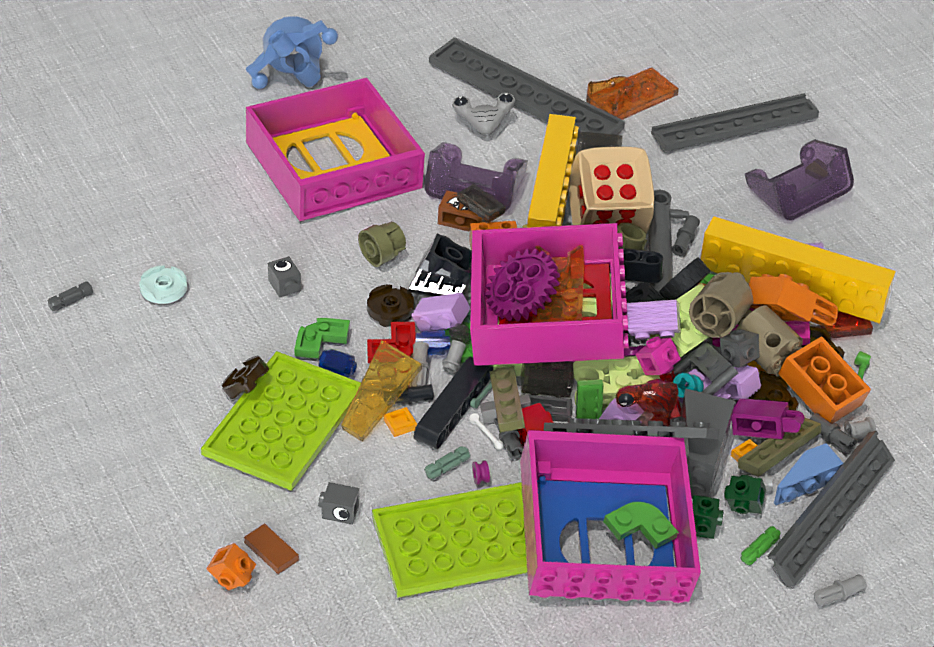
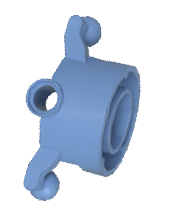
(281, 40)

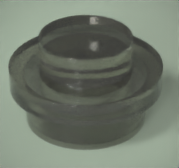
(460, 333)

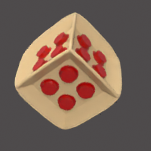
(612, 187)

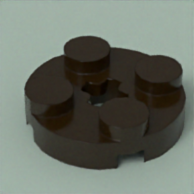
(401, 304)
(245, 378)

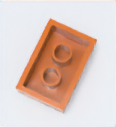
(824, 380)

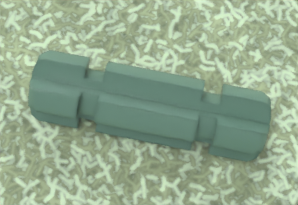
(447, 462)

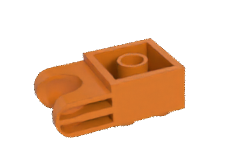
(792, 300)

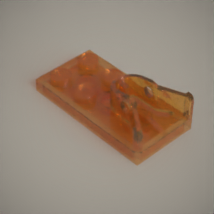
(630, 94)
(568, 301)

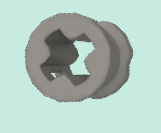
(859, 429)

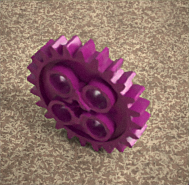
(522, 285)

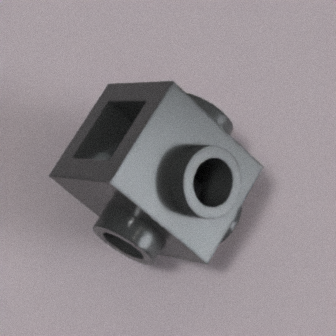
(740, 347)

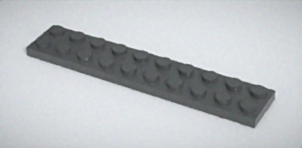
(529, 91)

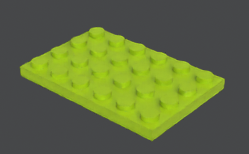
(282, 421)
(453, 539)

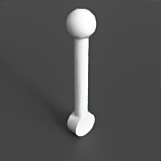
(474, 419)

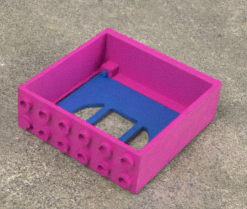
(588, 477)

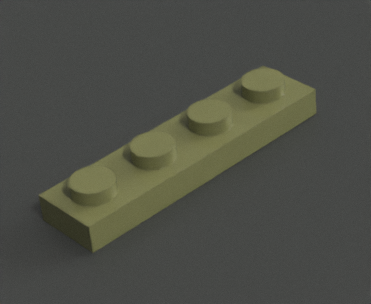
(507, 399)
(775, 450)

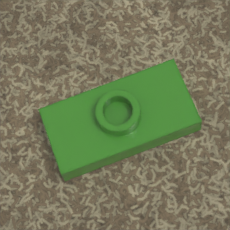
(589, 399)

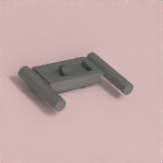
(711, 364)

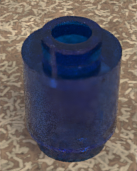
(437, 341)
(338, 362)

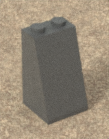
(704, 453)

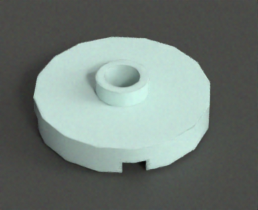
(163, 284)

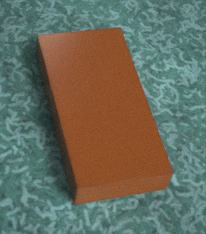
(271, 548)

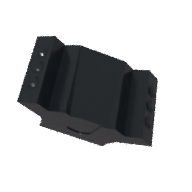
(442, 269)

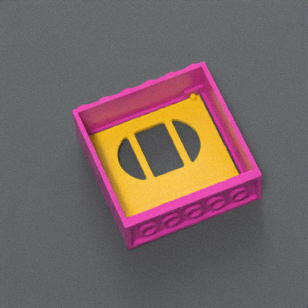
(390, 158)

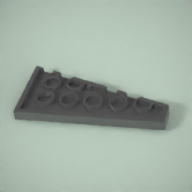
(633, 427)

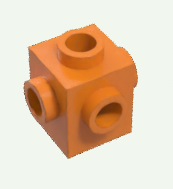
(231, 567)

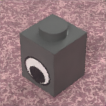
(284, 276)
(339, 503)

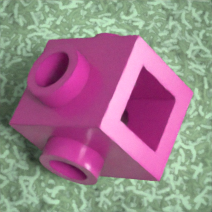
(658, 356)

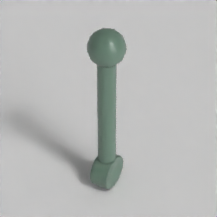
(475, 402)

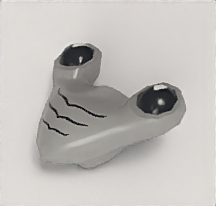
(484, 117)

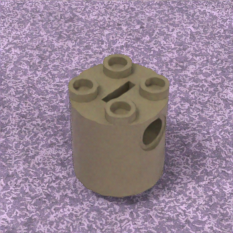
(721, 304)
(775, 337)

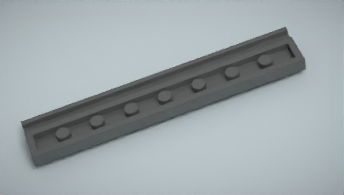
(734, 122)
(830, 509)

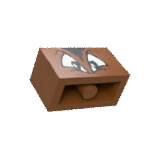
(455, 214)

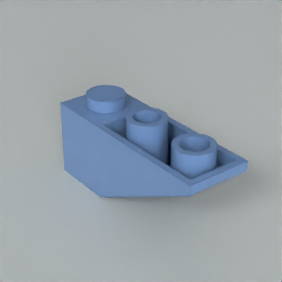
(808, 474)

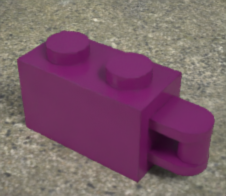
(765, 419)

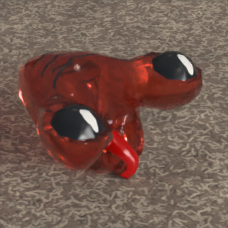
(653, 397)

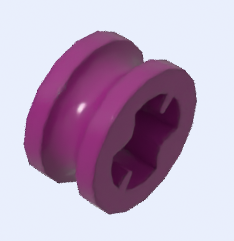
(481, 472)

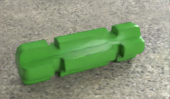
(760, 545)

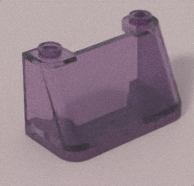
(448, 173)
(820, 178)

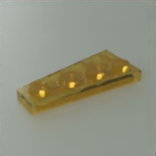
(380, 388)

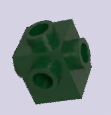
(745, 494)
(706, 515)

